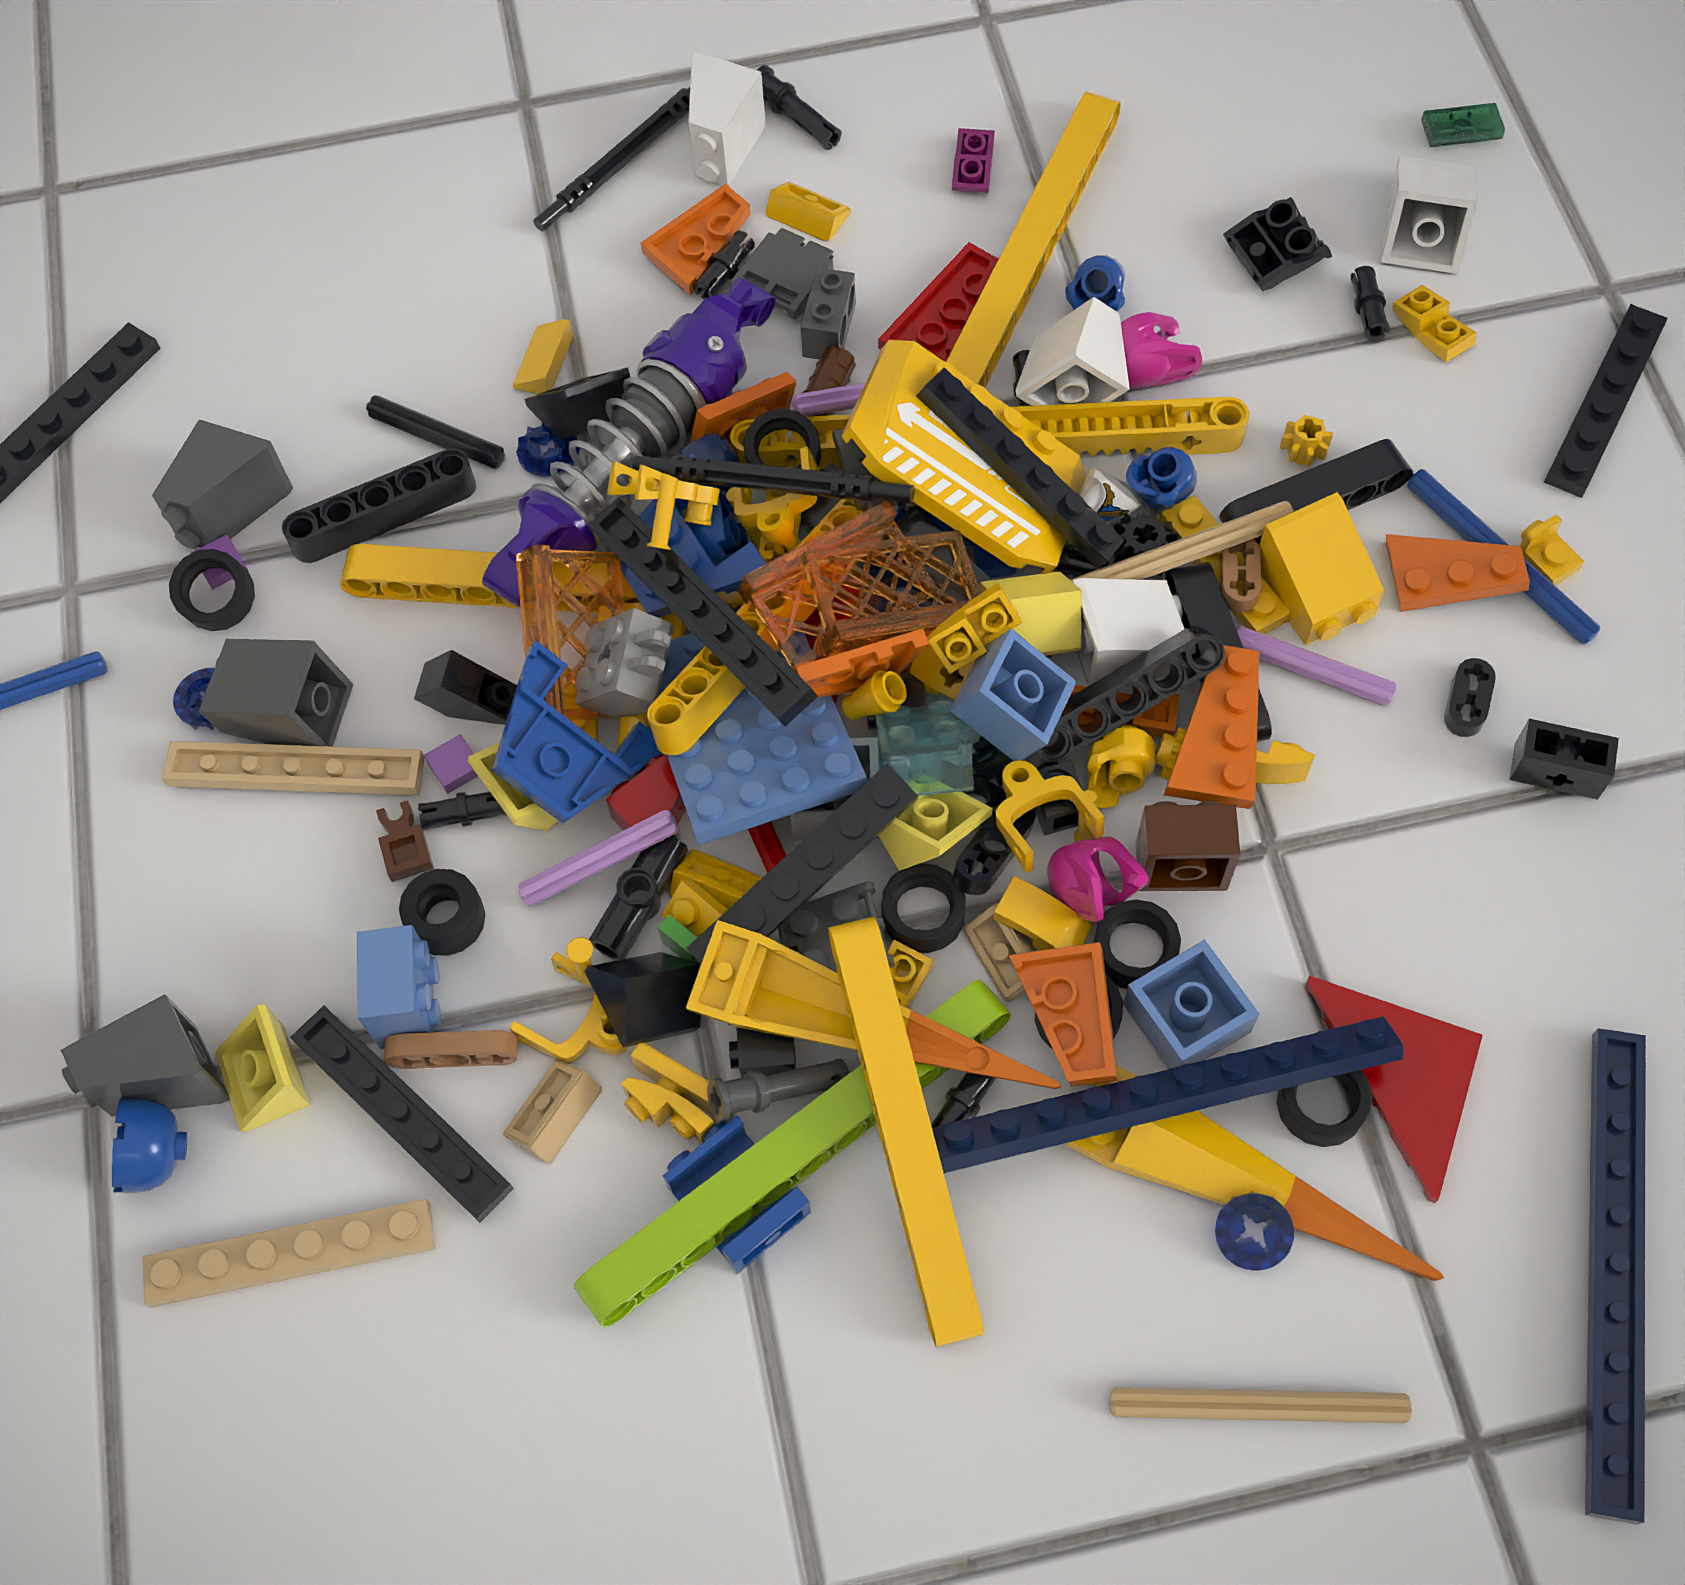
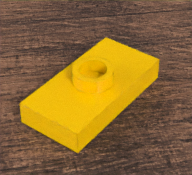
(671, 1075)

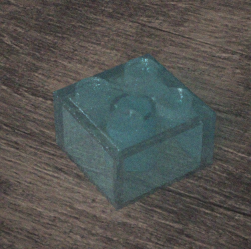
(926, 748)

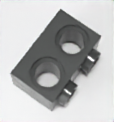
(828, 312)

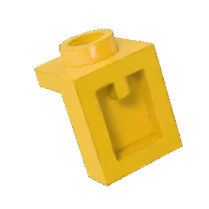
(1548, 551)

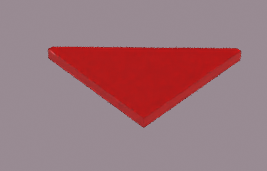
(1422, 1092)

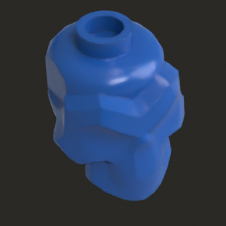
(1098, 278)
(1162, 477)

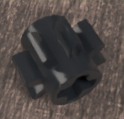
(989, 760)

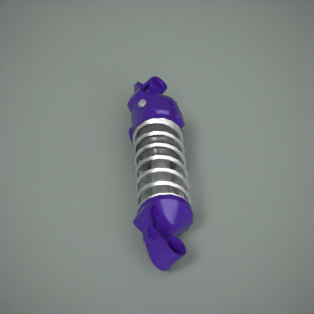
(680, 373)

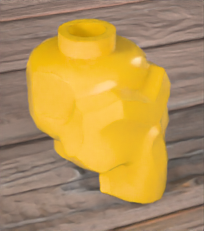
(1119, 764)

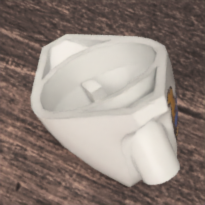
(1108, 496)

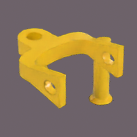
(665, 488)
(774, 517)
(1027, 790)
(595, 1025)

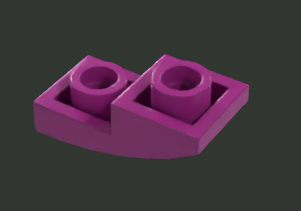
(973, 160)

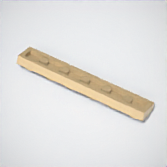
(293, 768)
(287, 1253)

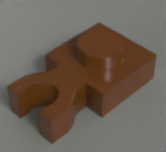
(405, 846)

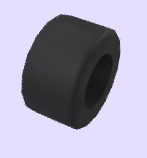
(436, 887)

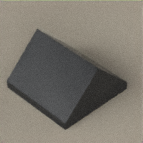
(572, 405)
(646, 996)

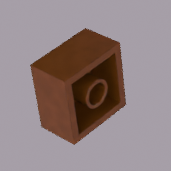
(1188, 846)

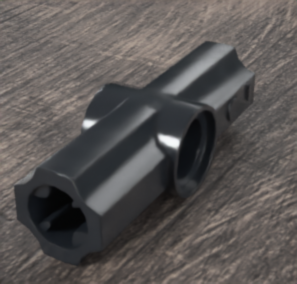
(626, 916)

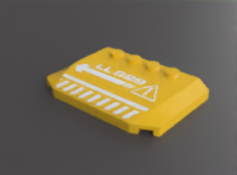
(950, 481)

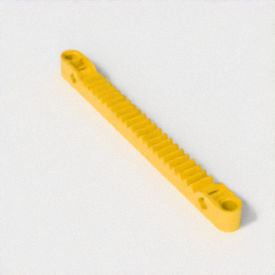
(1211, 428)

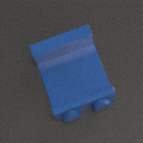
(722, 1146)

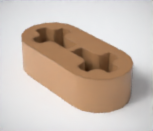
(1249, 574)

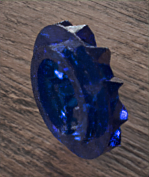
(531, 456)
(188, 698)
(1248, 1252)

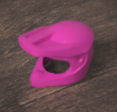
(1153, 358)
(1079, 880)

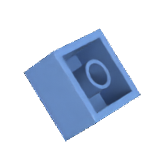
(1014, 696)
(396, 983)
(1190, 1007)

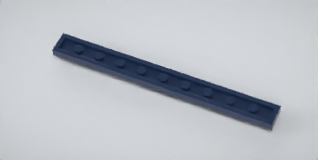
(1166, 1093)
(1616, 1280)

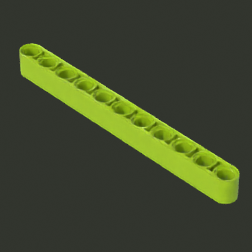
(762, 1174)

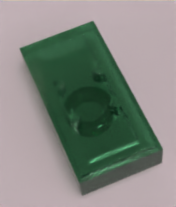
(1463, 124)

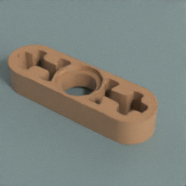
(450, 1049)

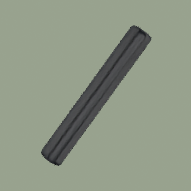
(435, 431)

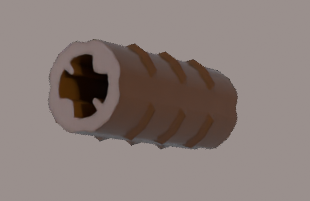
(832, 371)

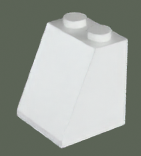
(723, 116)
(1429, 214)
(1077, 359)
(1124, 622)

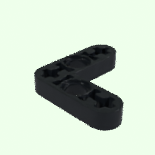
(993, 861)

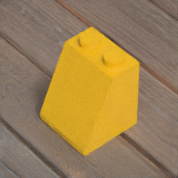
(1320, 569)

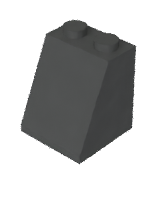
(219, 484)
(276, 692)
(145, 1056)

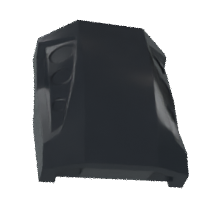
(1276, 244)

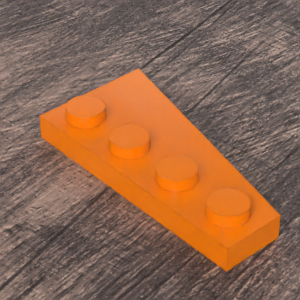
(1221, 736)

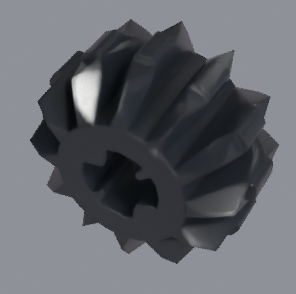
(1142, 535)

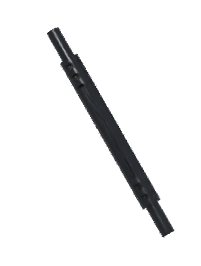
(615, 159)
(777, 479)

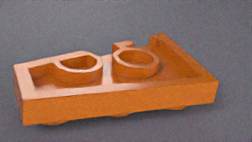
(690, 240)
(744, 405)
(1452, 571)
(852, 668)
(1073, 1008)

